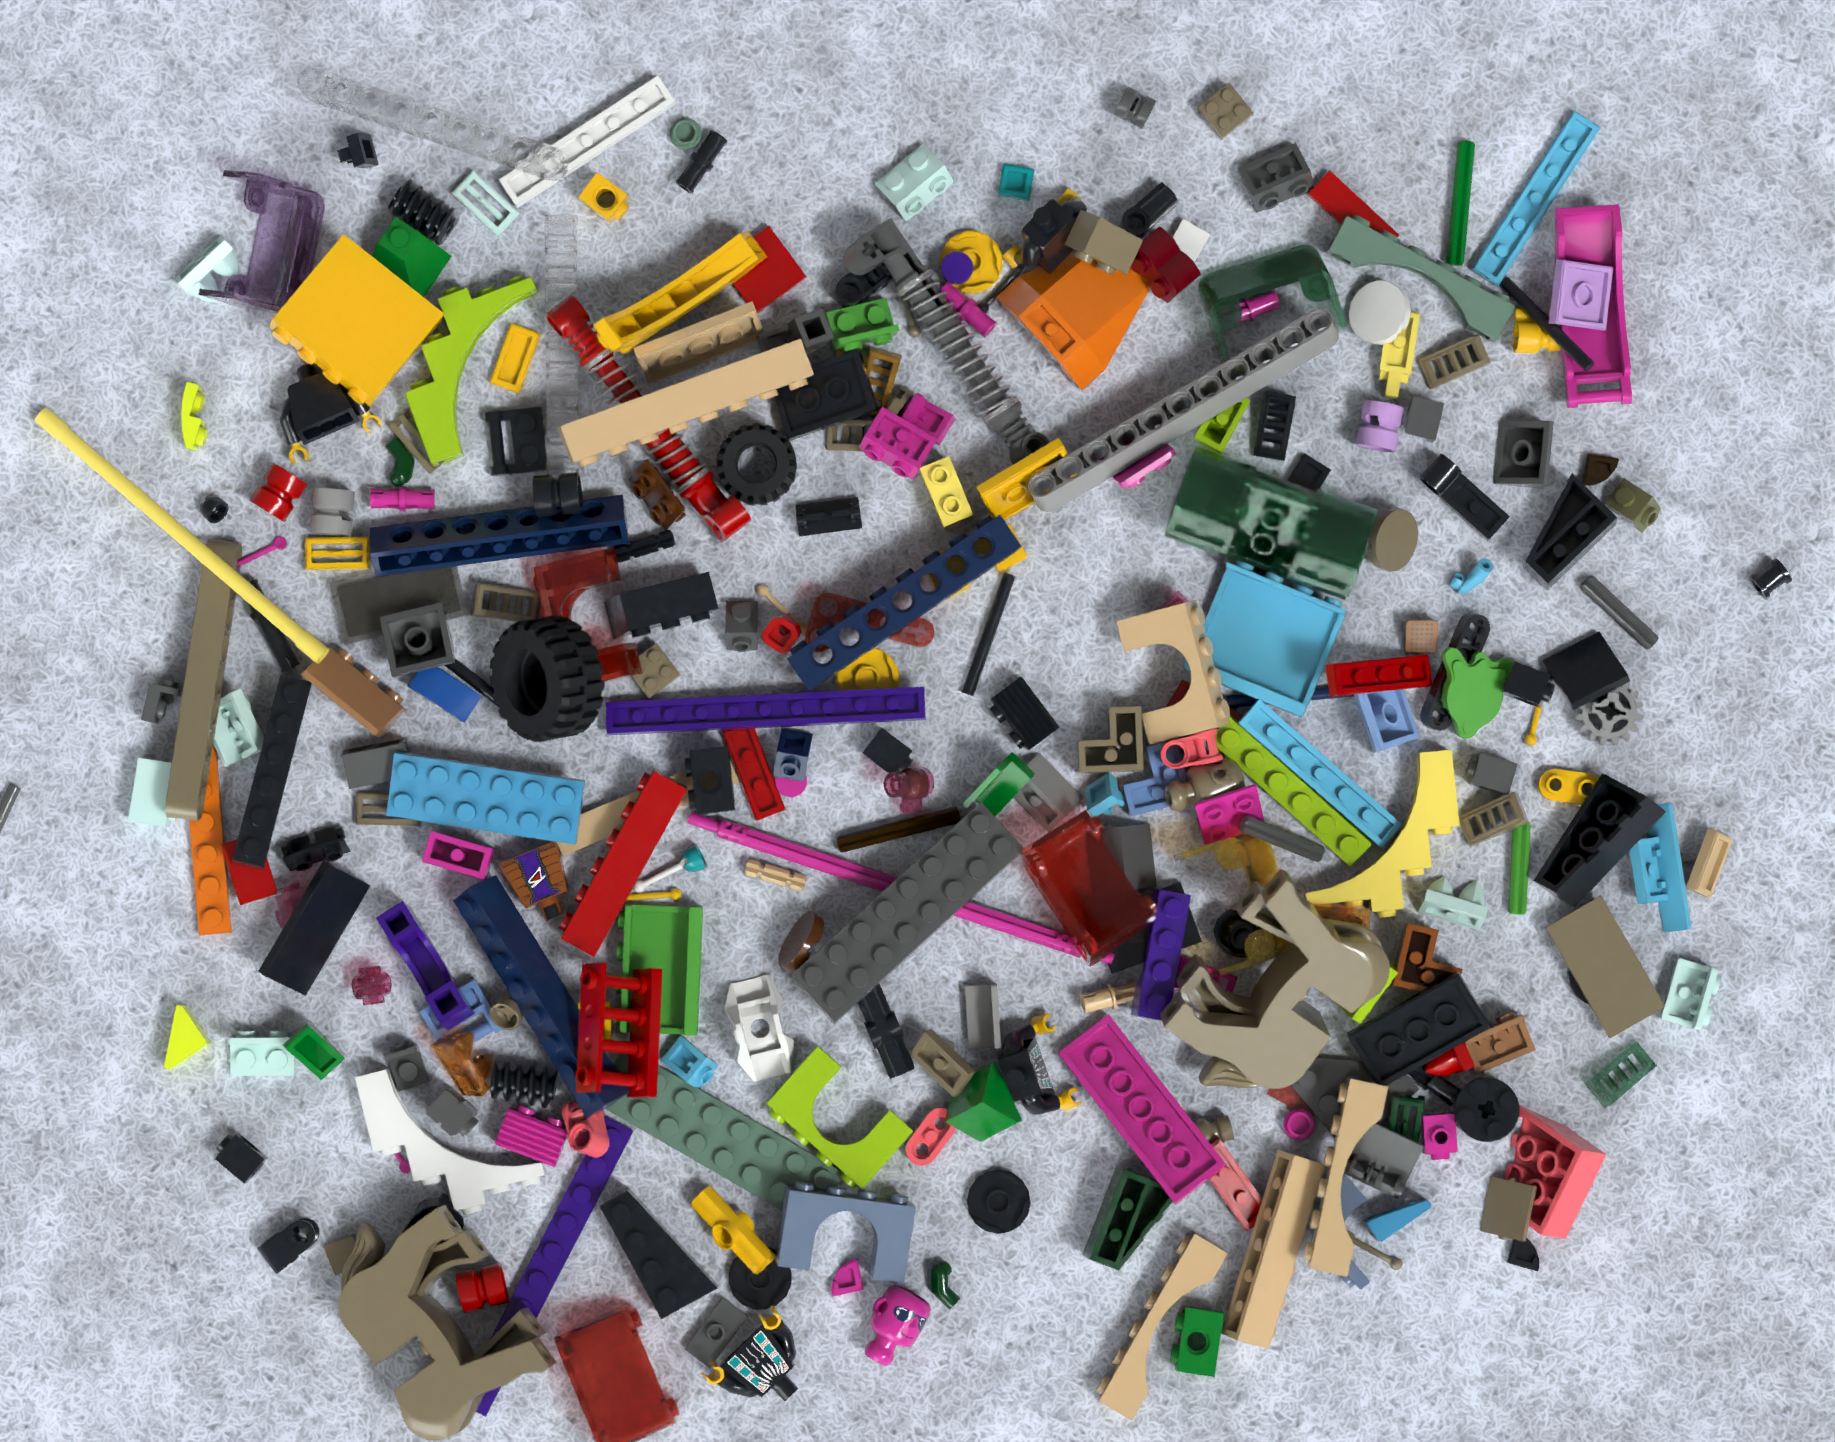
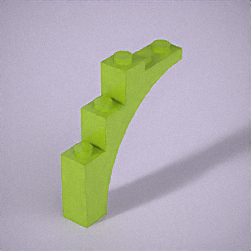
(467, 320)

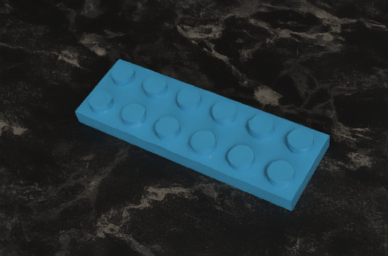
(485, 797)

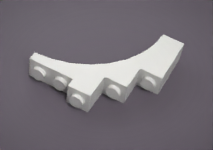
(467, 1178)

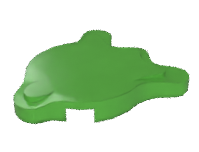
(1473, 689)

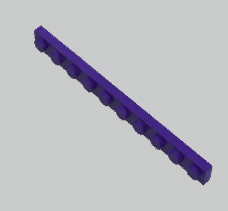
(765, 711)
(562, 1234)

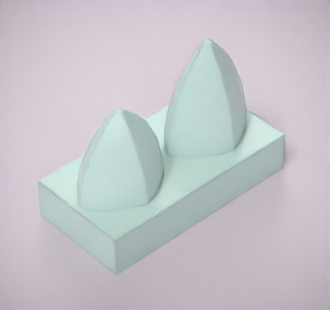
(216, 257)
(1465, 910)

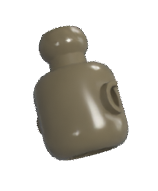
(1204, 783)

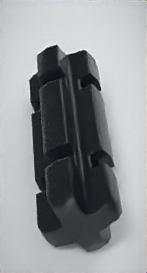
(644, 545)

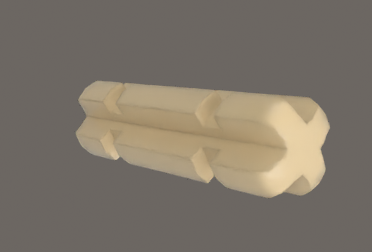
(775, 875)

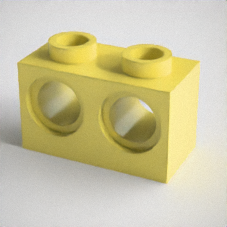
(946, 492)

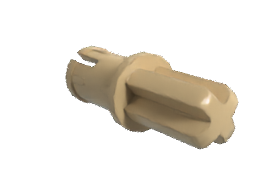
(1107, 997)

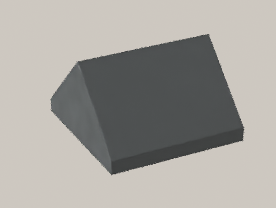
(1523, 453)
(417, 639)
(1133, 853)

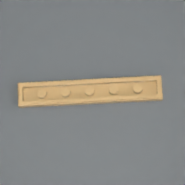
(599, 822)

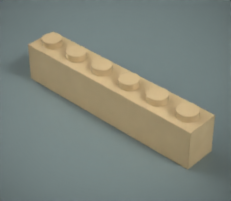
(1273, 1249)

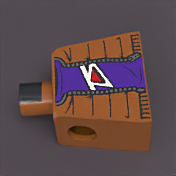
(538, 878)

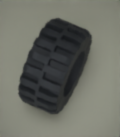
(547, 678)

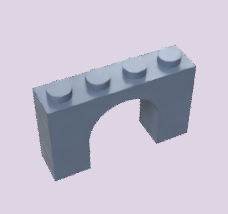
(808, 1207)

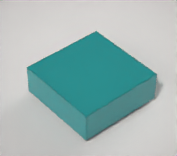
(1016, 182)

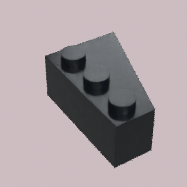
(1570, 532)

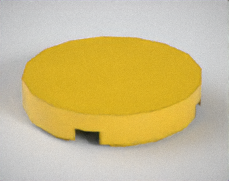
(985, 267)
(876, 662)

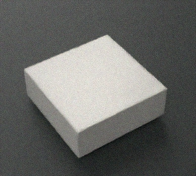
(1190, 239)

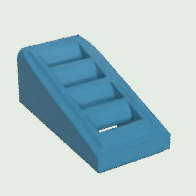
(1390, 1221)

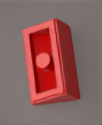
(249, 882)

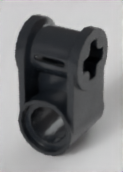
(866, 285)
(286, 1247)

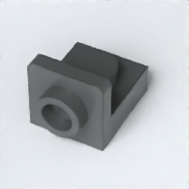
(155, 705)
(407, 1066)

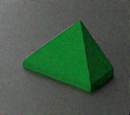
(314, 1050)

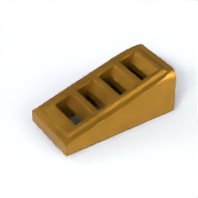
(877, 353)

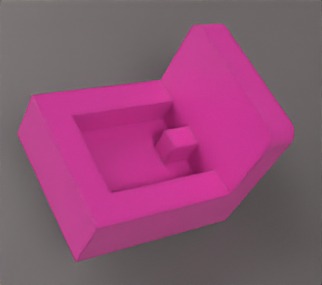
(928, 417)

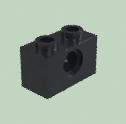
(716, 761)

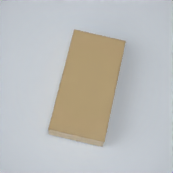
(1709, 863)

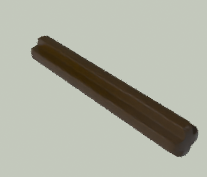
(898, 829)

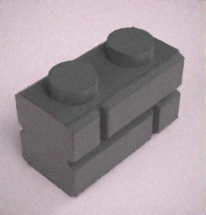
(453, 1113)

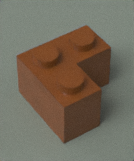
(1415, 959)

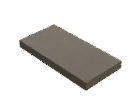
(1605, 966)

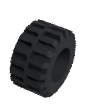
(748, 437)

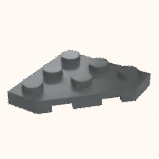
(1323, 1079)

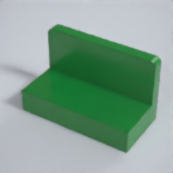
(1001, 784)

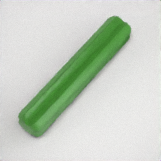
(1519, 870)

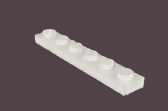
(594, 137)

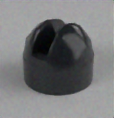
(207, 509)

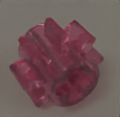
(371, 985)

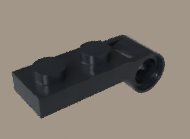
(1463, 497)

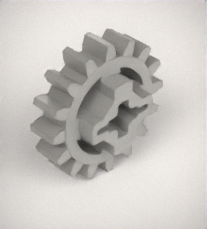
(1606, 726)

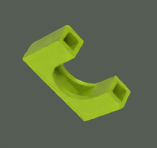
(856, 1160)

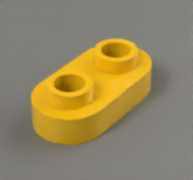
(1570, 785)

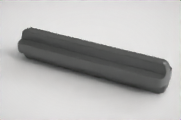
(1619, 612)
(1281, 838)

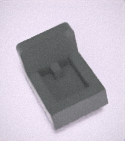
(741, 625)

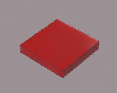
(772, 276)

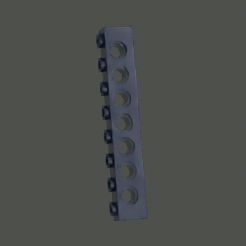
(989, 528)
(496, 536)

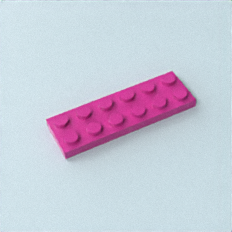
(1142, 1109)

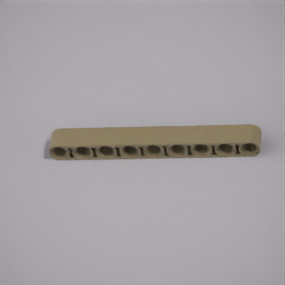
(202, 688)

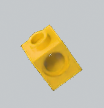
(598, 186)

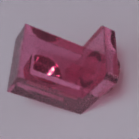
(286, 902)

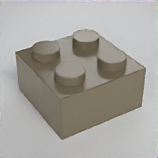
(1225, 111)
(656, 671)

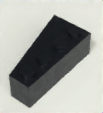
(1597, 839)
(659, 1260)

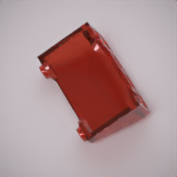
(1086, 887)
(615, 1377)

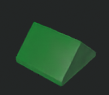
(983, 1105)

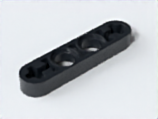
(1461, 632)

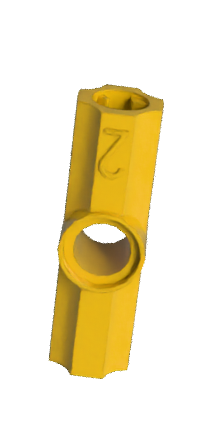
(732, 1230)

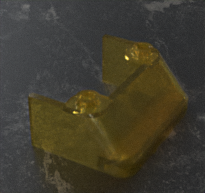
(1260, 866)

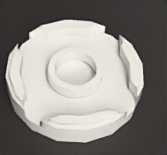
(1379, 312)

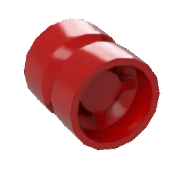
(278, 492)
(482, 1287)

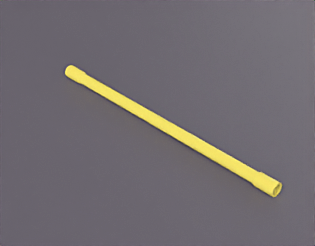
(303, 639)

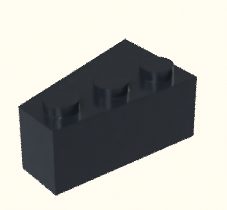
(661, 605)

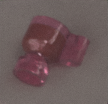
(912, 786)

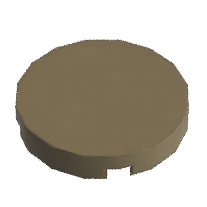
(1393, 539)

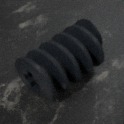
(423, 212)
(523, 1084)

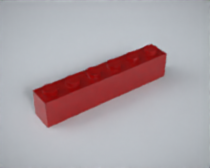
(623, 862)

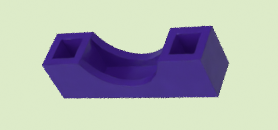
(426, 965)
(1160, 968)

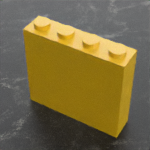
(355, 321)

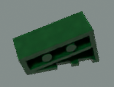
(1125, 1217)

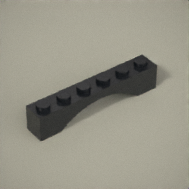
(271, 772)

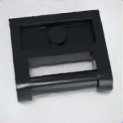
(527, 441)

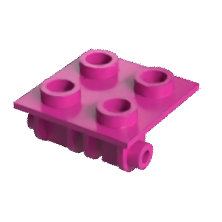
(1222, 814)

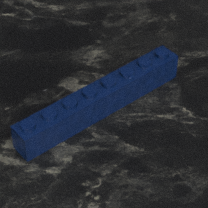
(532, 985)

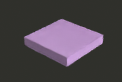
(1580, 295)

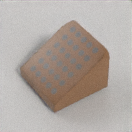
(1420, 636)

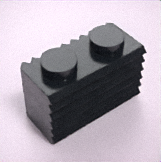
(1023, 714)

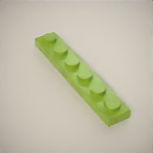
(1292, 792)

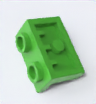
(862, 325)

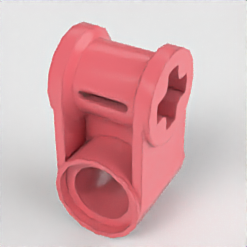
(1193, 749)
(584, 1133)

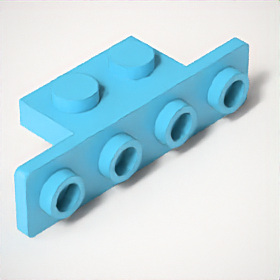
(1660, 872)

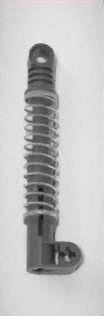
(948, 331)

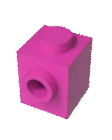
(1439, 1135)

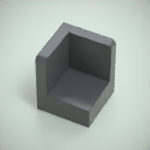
(1424, 418)

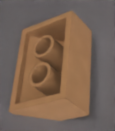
(356, 691)

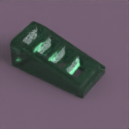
(1599, 1090)

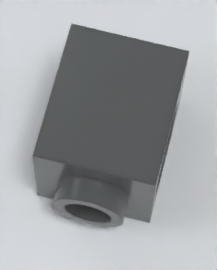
(1491, 773)

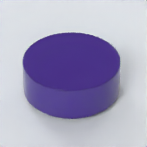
(957, 268)

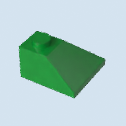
(411, 256)

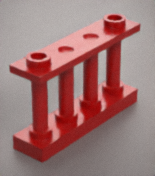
(644, 1030)

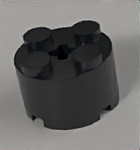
(1503, 1101)

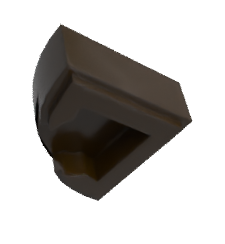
(1598, 469)

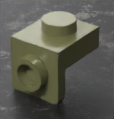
(1634, 505)

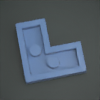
(1150, 793)

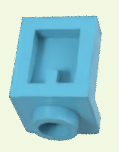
(690, 1063)

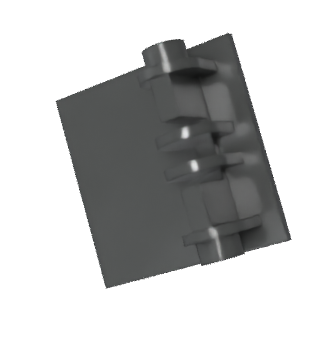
(1383, 1160)

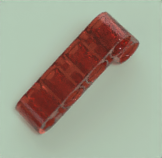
(874, 619)

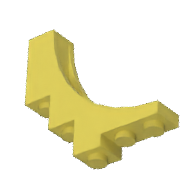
(1432, 808)

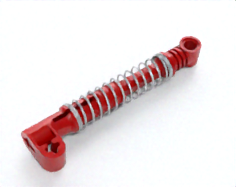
(693, 479)

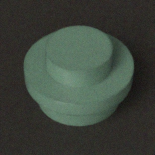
(685, 134)

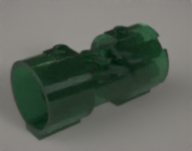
(1271, 523)

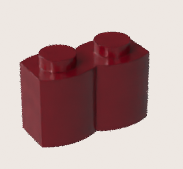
(1164, 265)

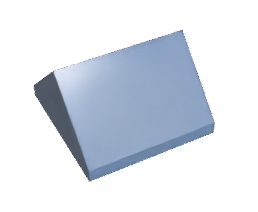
(1386, 718)

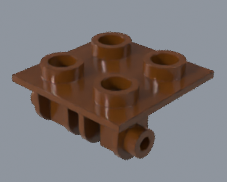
(650, 487)

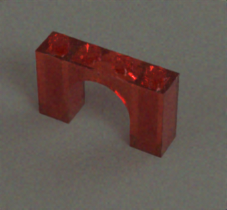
(565, 581)

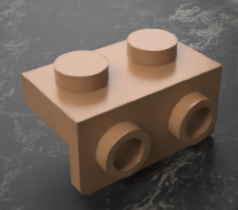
(1500, 1043)

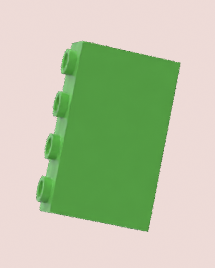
(668, 941)

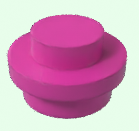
(1299, 1124)

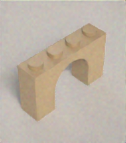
(1184, 630)

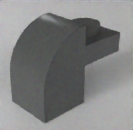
(810, 328)

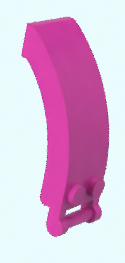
(1595, 238)

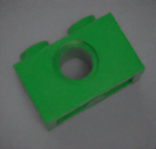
(1201, 1360)

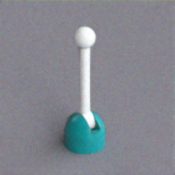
(690, 860)

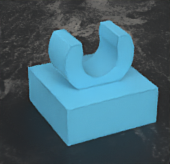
(1103, 795)

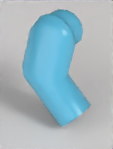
(1474, 578)

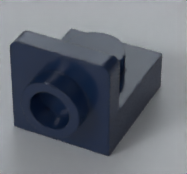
(792, 754)

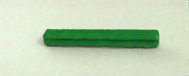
(1460, 203)

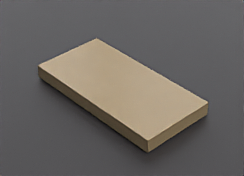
(699, 343)

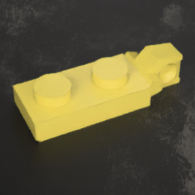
(1398, 358)

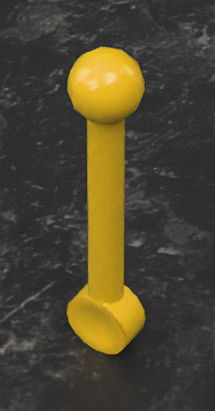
(1530, 739)
(674, 894)

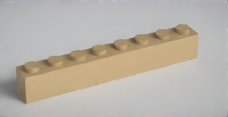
(686, 401)

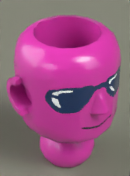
(897, 1321)

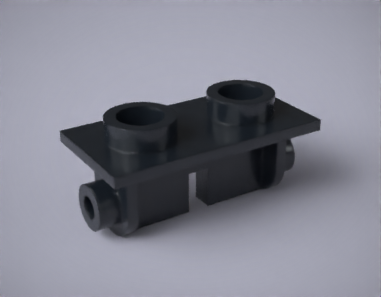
(828, 516)
(329, 846)

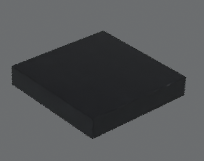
(1586, 670)

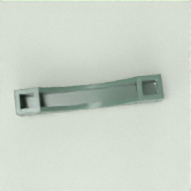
(1479, 310)

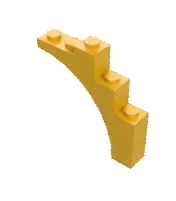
(681, 296)

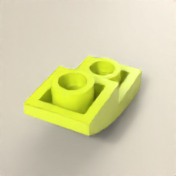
(192, 427)

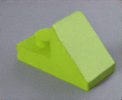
(1218, 430)

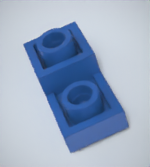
(445, 692)

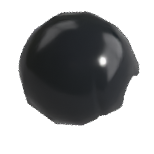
(1231, 933)

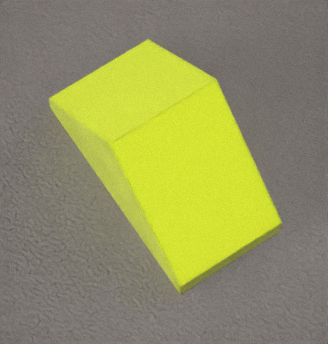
(185, 1038)

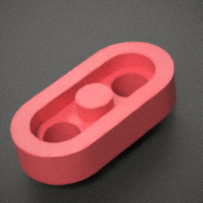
(931, 1136)

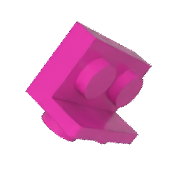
(897, 443)

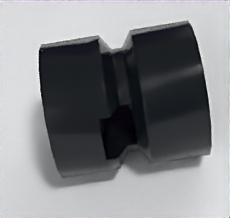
(557, 494)

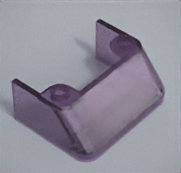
(282, 243)

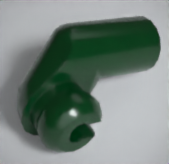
(403, 464)
(939, 1284)

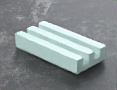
(505, 222)

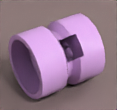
(1379, 426)

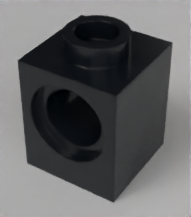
(1529, 685)
(888, 752)
(240, 1157)

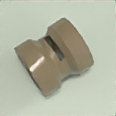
(506, 1012)

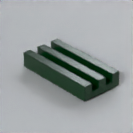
(1407, 1101)

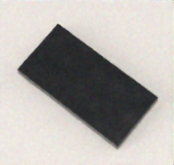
(314, 928)
(1418, 1029)

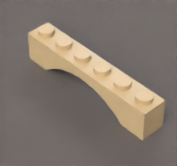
(1360, 1110)
(1195, 1266)

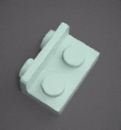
(260, 1055)

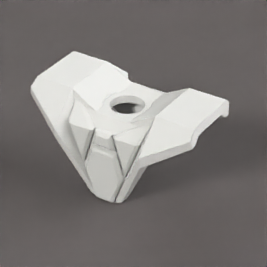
(752, 1001)

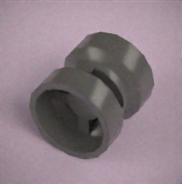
(1141, 111)

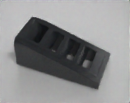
(1276, 398)

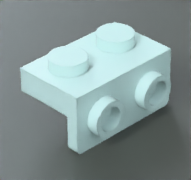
(915, 182)
(236, 729)
(1690, 994)

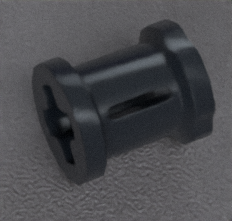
(1770, 578)

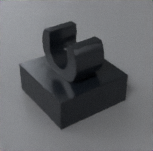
(360, 151)

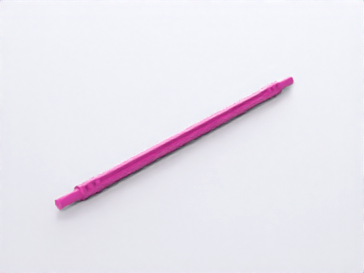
(880, 881)

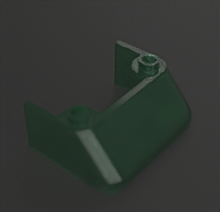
(1224, 288)

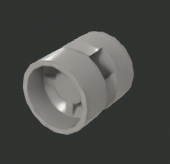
(332, 512)

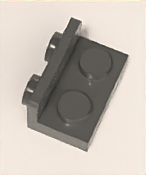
(1276, 177)

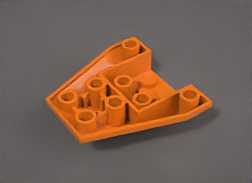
(1077, 313)

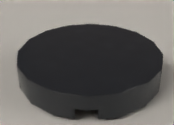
(1005, 1195)
(771, 1284)

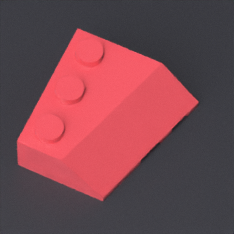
(1559, 1166)

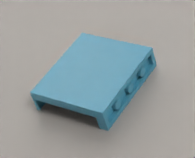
(1270, 637)

